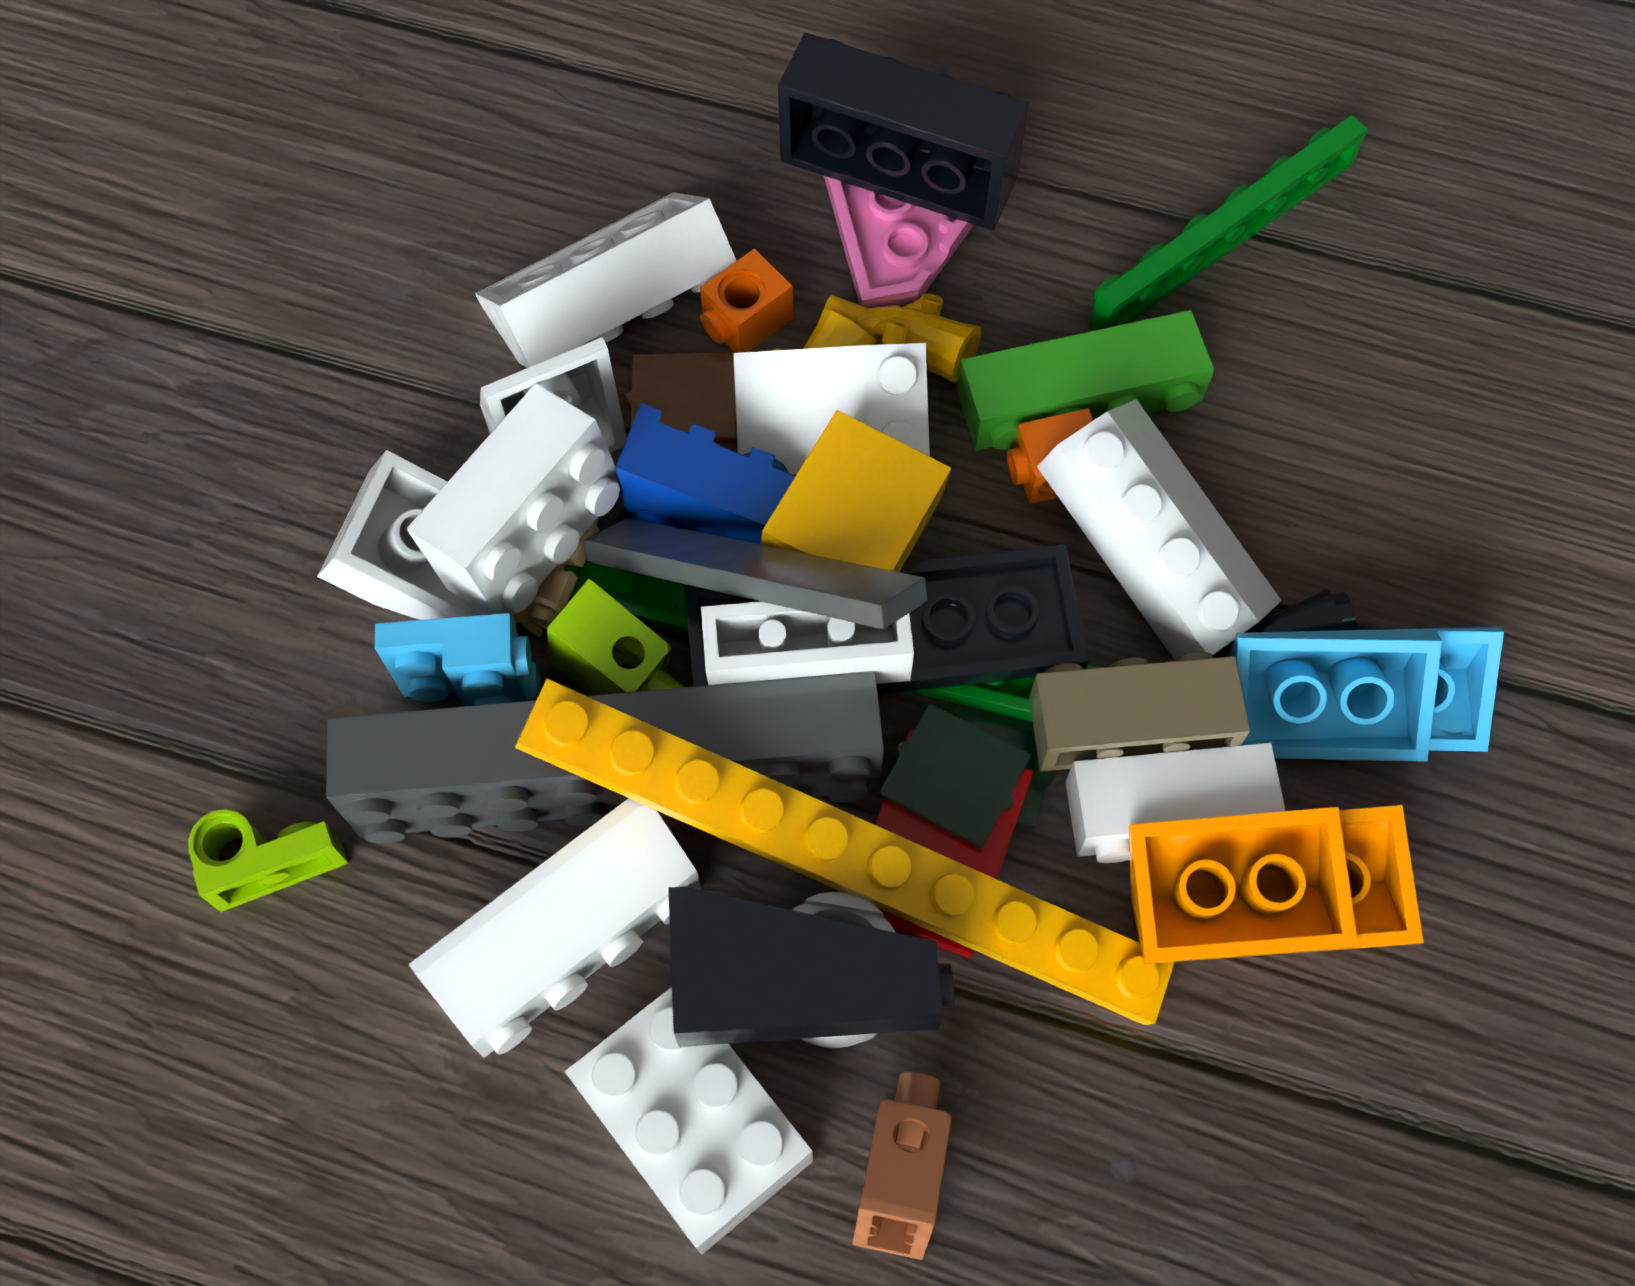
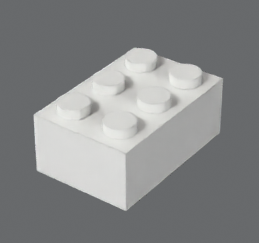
(518, 504)
(690, 1123)

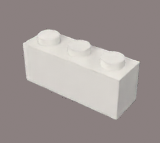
(784, 643)
(1166, 787)

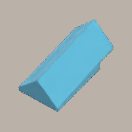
(1369, 691)

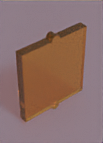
(687, 390)

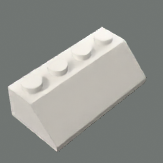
(609, 278)
(1158, 532)
(556, 928)

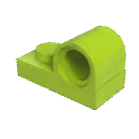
(259, 865)

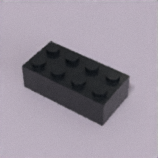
(900, 130)

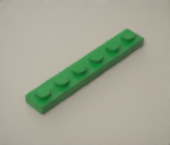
(1240, 217)

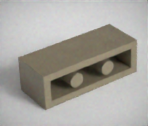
(1136, 709)

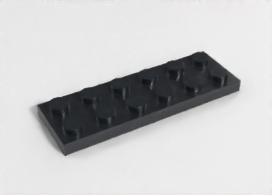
(980, 623)

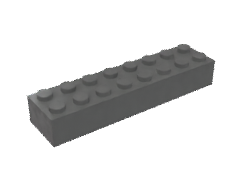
(463, 769)

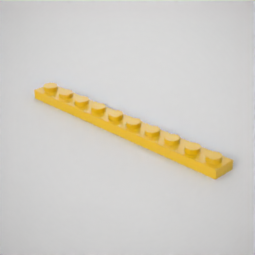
(842, 851)

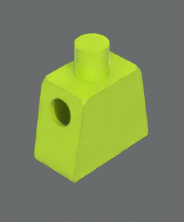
(598, 637)

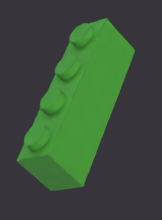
(1146, 360)

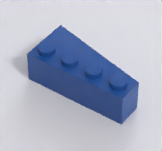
(696, 482)

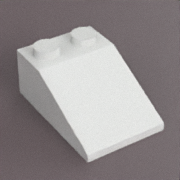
(577, 376)
(792, 395)
(377, 554)

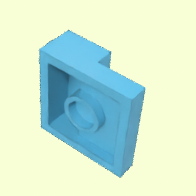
(466, 655)

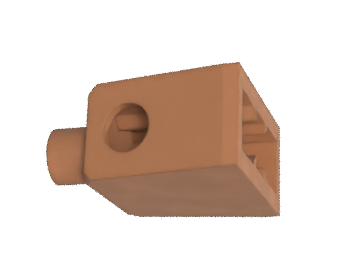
(899, 1185)

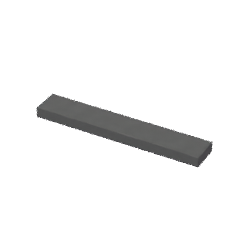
(759, 572)

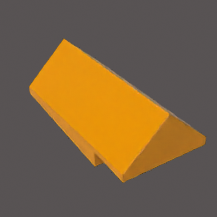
(1273, 884)

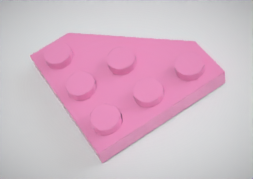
(891, 244)

